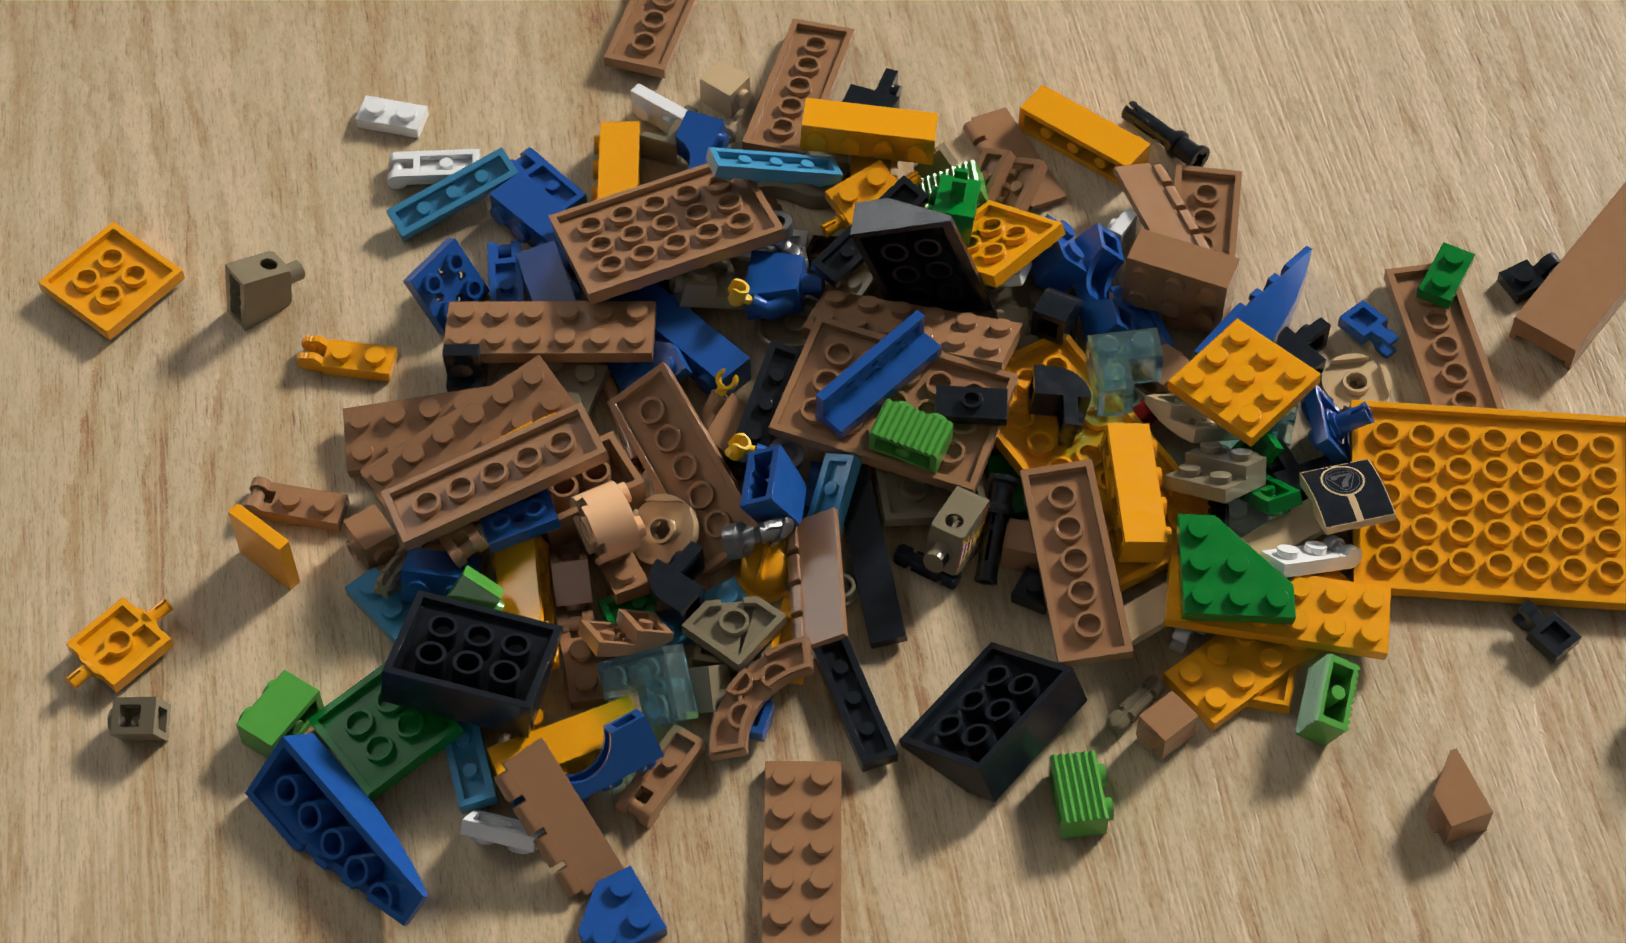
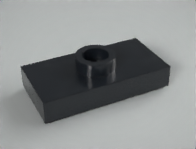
(972, 405)

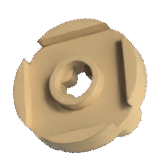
(1355, 367)
(679, 518)

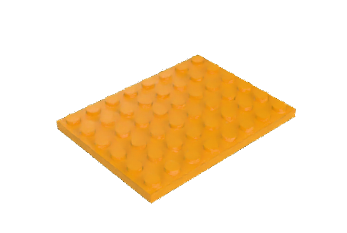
(1496, 505)

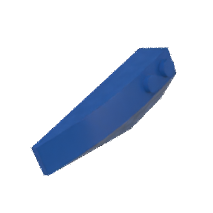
(1274, 306)
(336, 823)

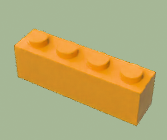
(868, 131)
(1080, 133)
(618, 158)
(1135, 493)
(527, 581)
(572, 741)

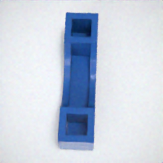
(697, 135)
(1102, 260)
(626, 748)

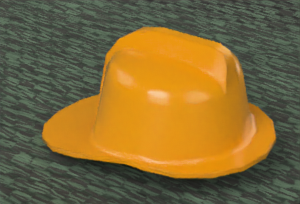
(765, 572)

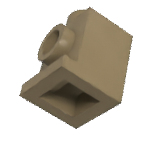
(153, 717)

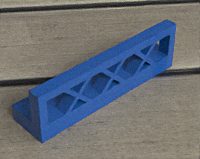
(876, 376)

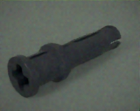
(1174, 142)
(999, 511)

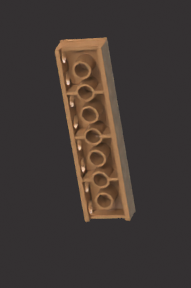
(1580, 290)

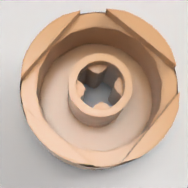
(607, 521)

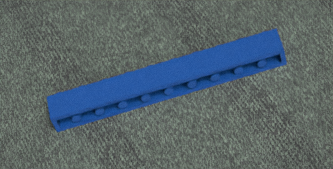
(526, 211)

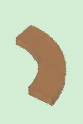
(750, 691)

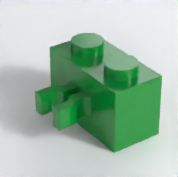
(957, 198)

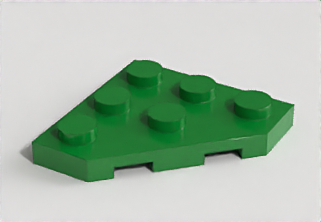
(1226, 577)

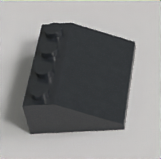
(918, 256)
(471, 663)
(995, 719)

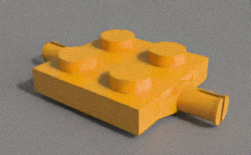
(860, 187)
(119, 644)

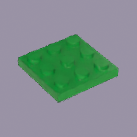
(380, 739)

